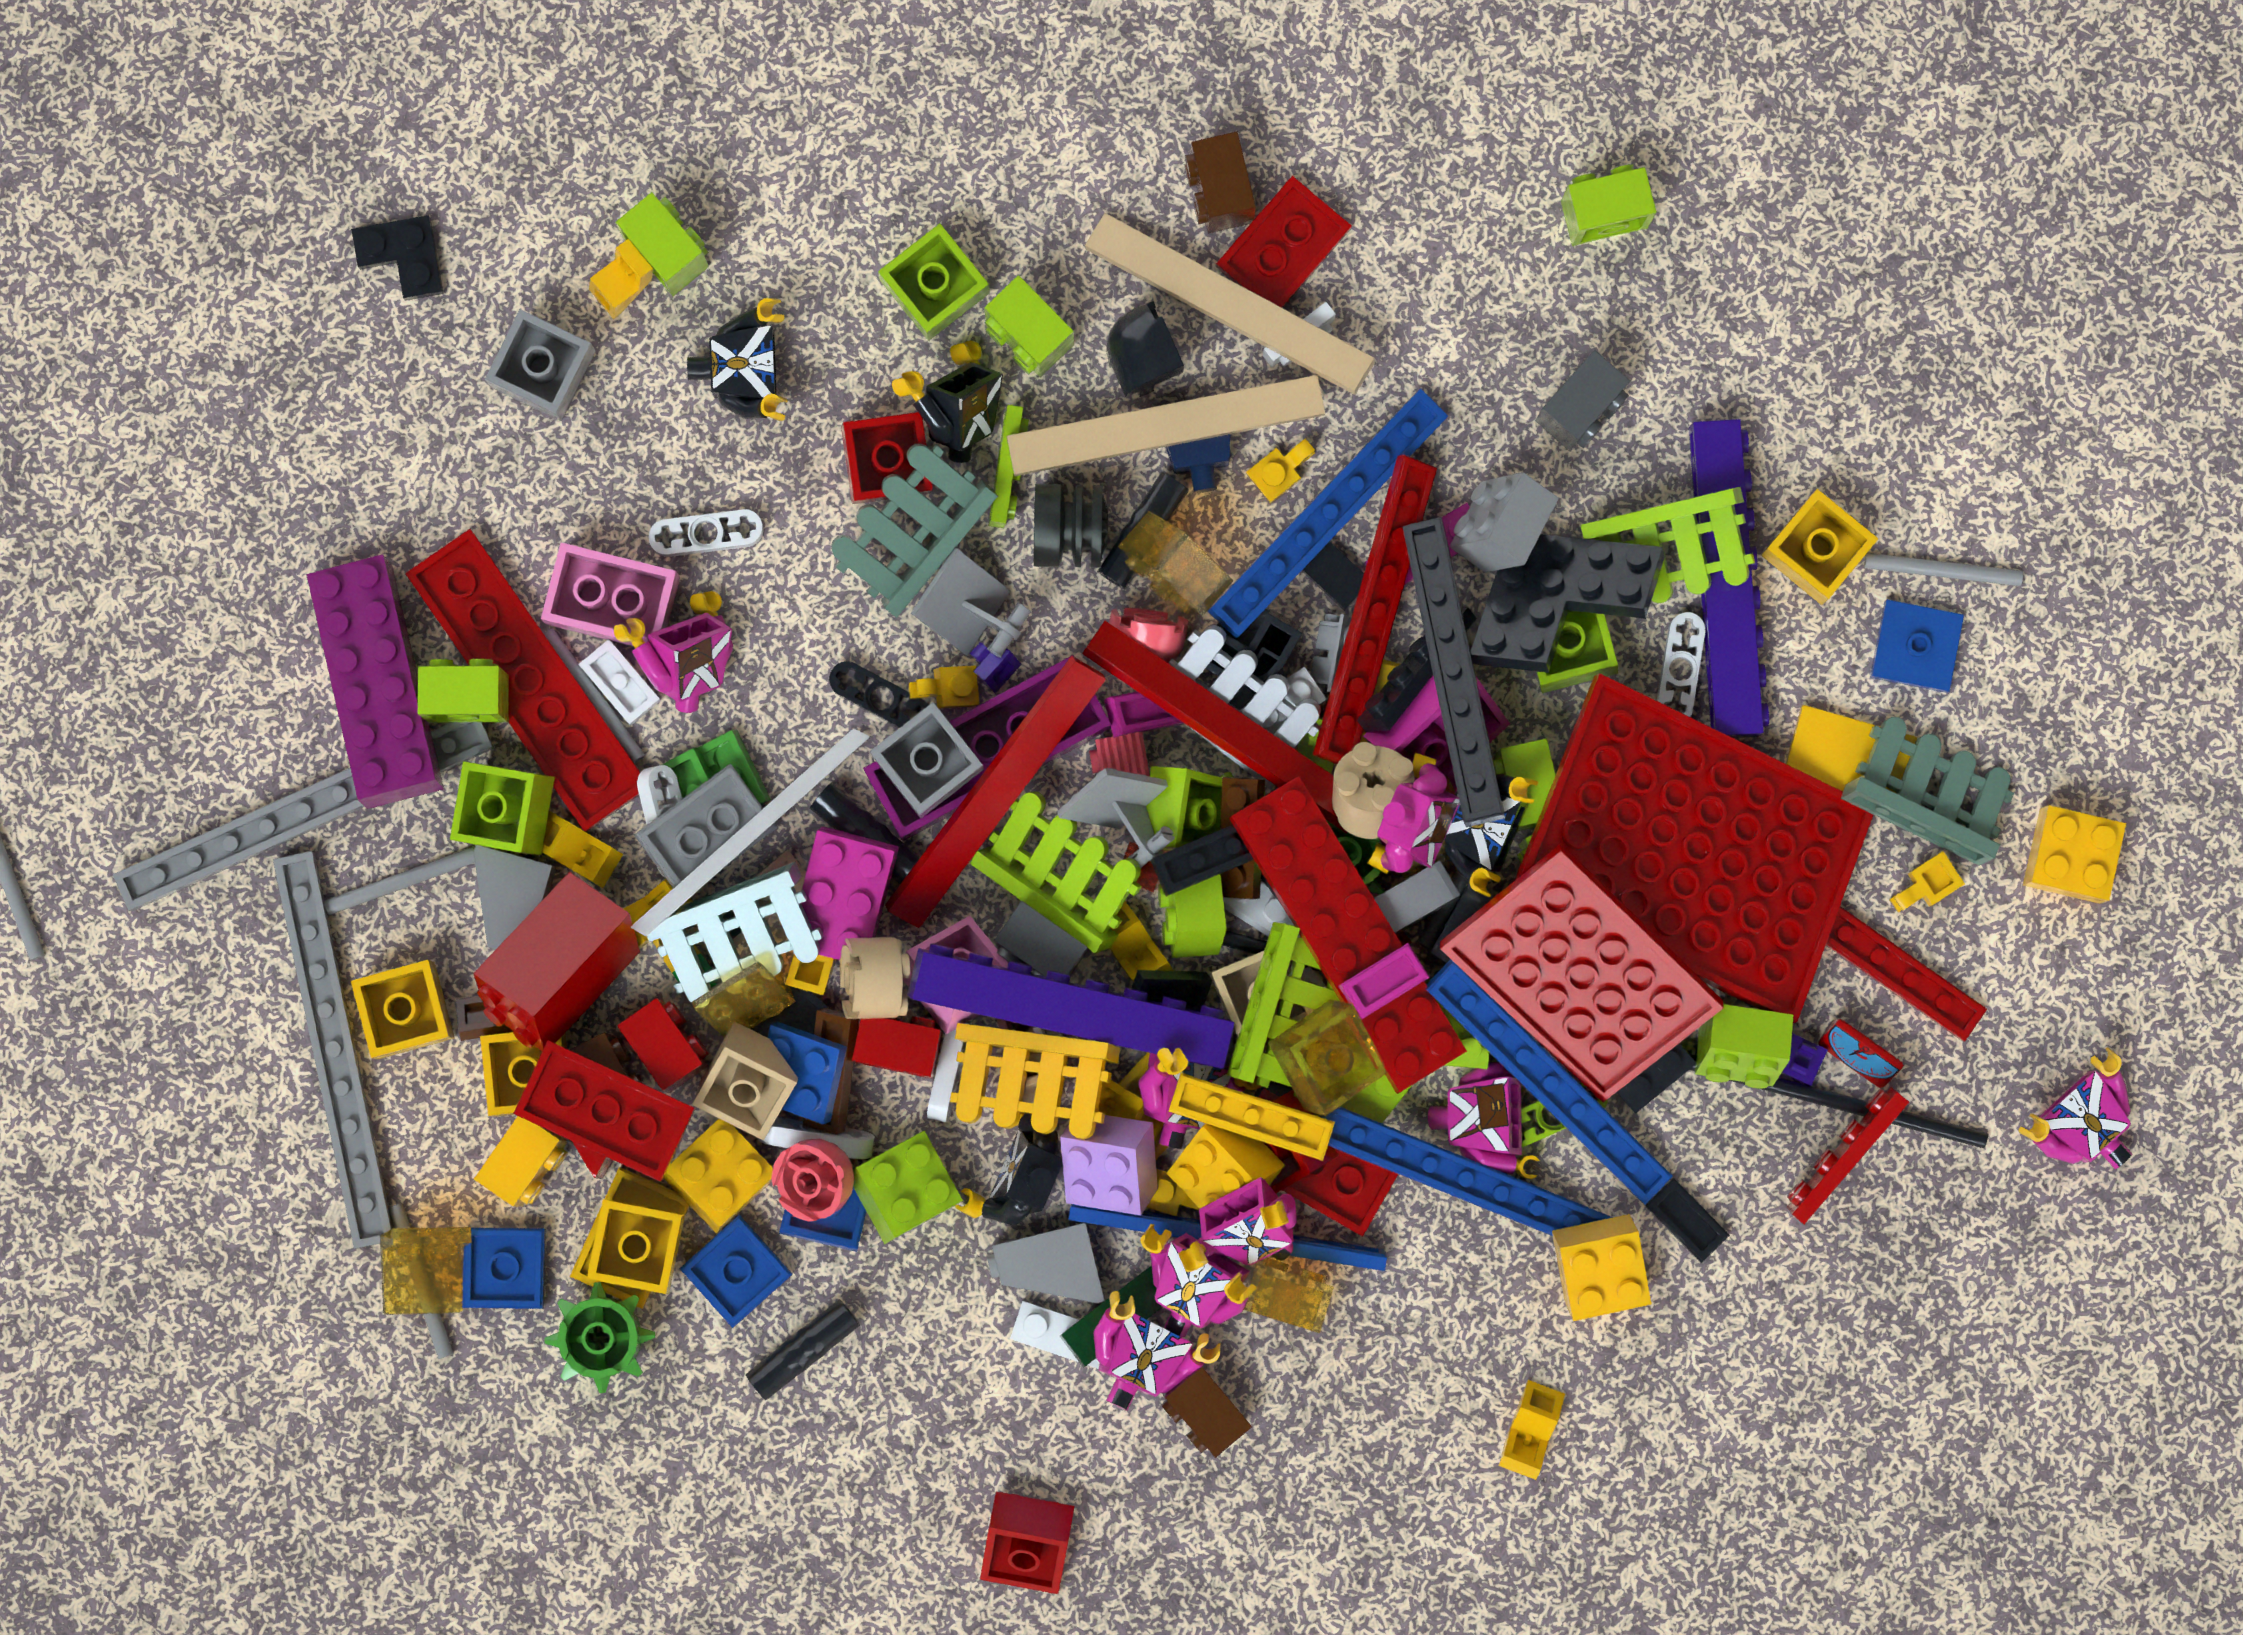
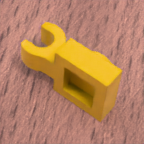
(1277, 473)
(951, 687)
(1931, 881)
(1169, 1196)

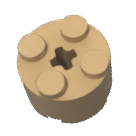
(1365, 785)
(873, 978)

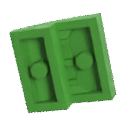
(703, 762)

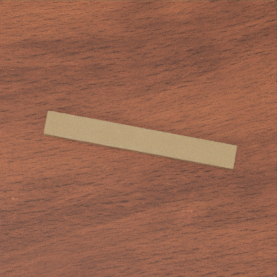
(1230, 304)
(1166, 425)

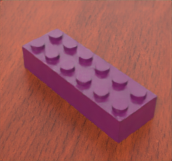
(374, 681)
(985, 733)

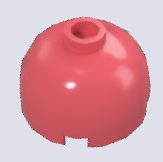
(1152, 630)
(813, 1179)

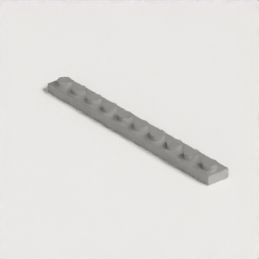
(274, 824)
(333, 1048)

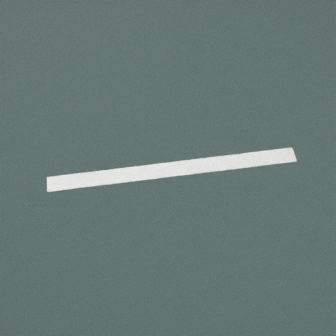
(749, 832)

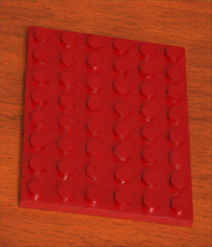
(1704, 842)

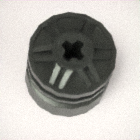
(1069, 525)

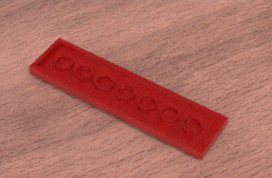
(543, 698)
(1343, 926)

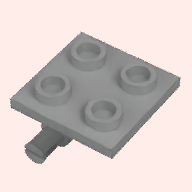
(964, 603)
(1119, 800)

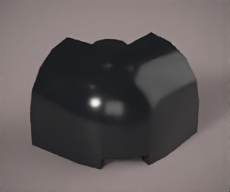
(1142, 351)
(1269, 638)

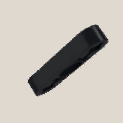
(878, 682)

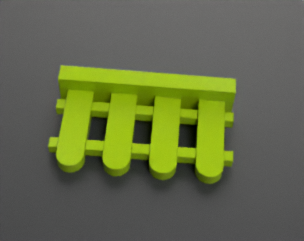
(1688, 539)
(1031, 884)
(1268, 988)

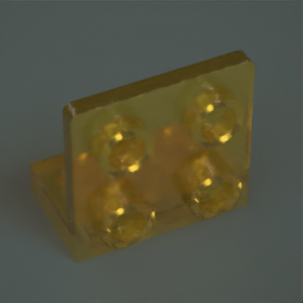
(745, 998)
(422, 1270)

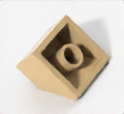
(746, 1082)

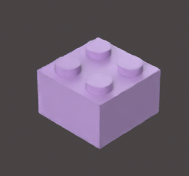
(1112, 1166)

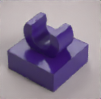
(992, 669)
(1804, 1060)

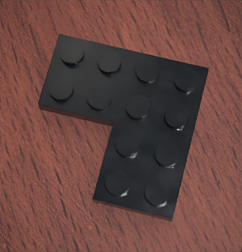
(1561, 575)

